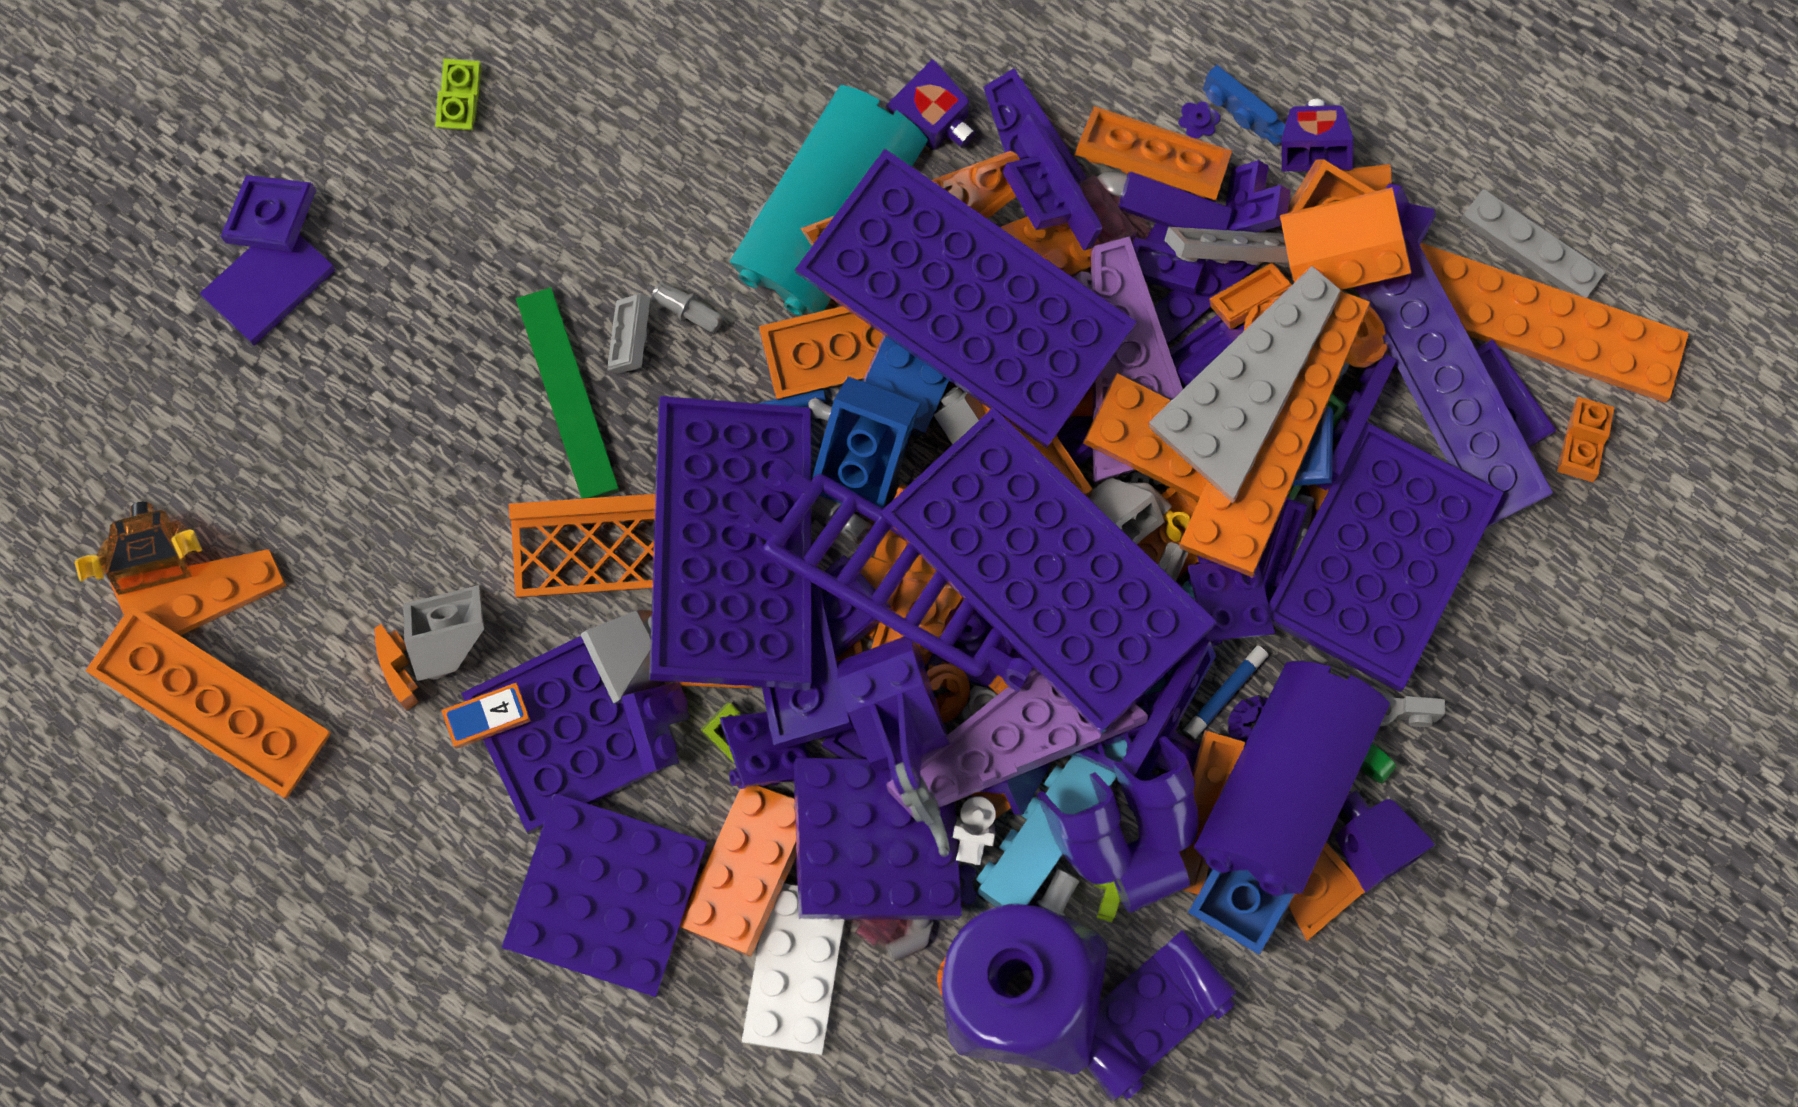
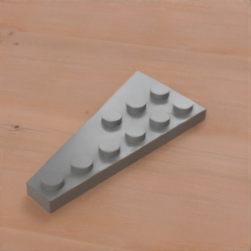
(1238, 397)

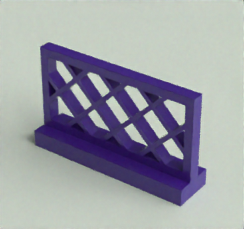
(1162, 718)

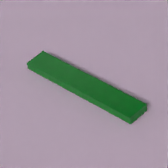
(567, 394)

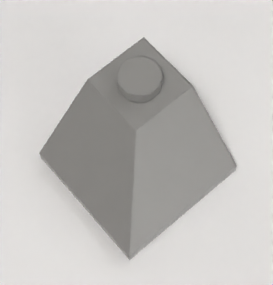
(442, 631)
(623, 653)

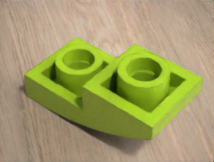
(458, 94)

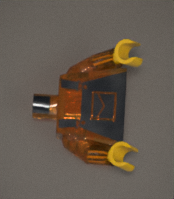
(141, 551)

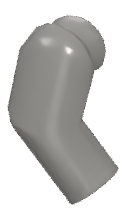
(914, 939)

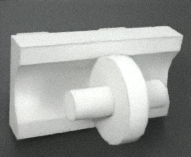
(974, 829)

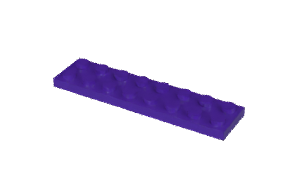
(1454, 385)

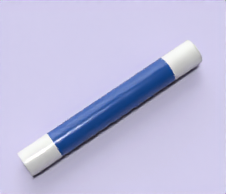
(1225, 693)

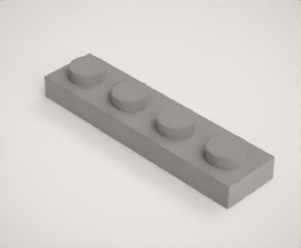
(1227, 245)
(1532, 245)

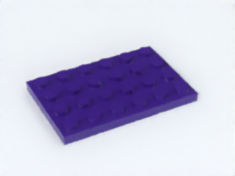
(1383, 556)

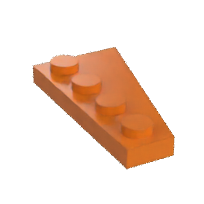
(210, 593)

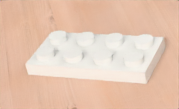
(793, 979)

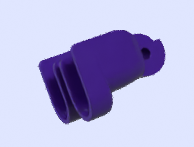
(1165, 822)

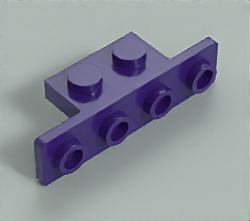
(1048, 187)

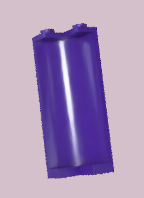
(1292, 777)

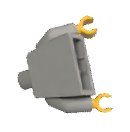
(1137, 509)

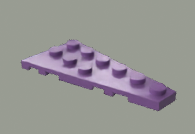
(1144, 352)
(1010, 738)

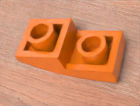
(1585, 439)
(391, 659)

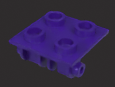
(1232, 600)
(754, 752)

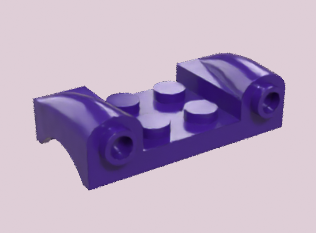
(1154, 1013)

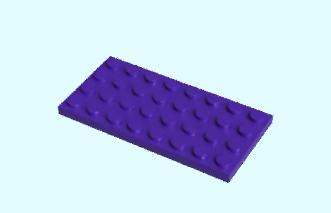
(965, 297)
(1048, 570)
(716, 597)

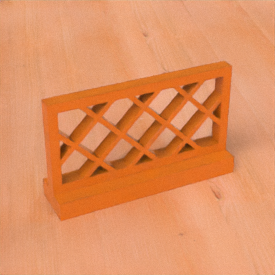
(579, 513)

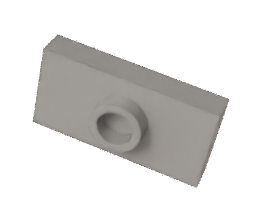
(628, 333)

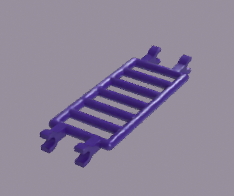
(783, 478)

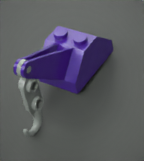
(897, 721)

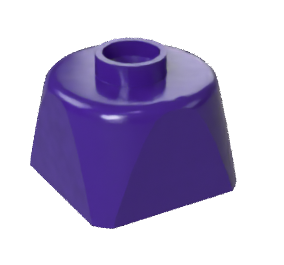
(1048, 1024)

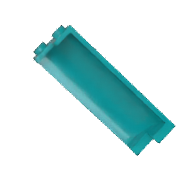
(815, 187)

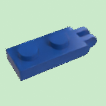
(1244, 105)

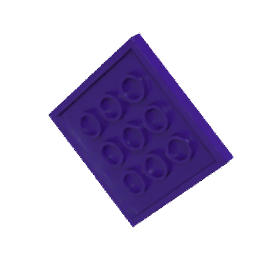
(575, 737)
(865, 851)
(604, 895)

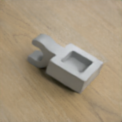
(1418, 710)

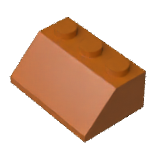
(1348, 240)

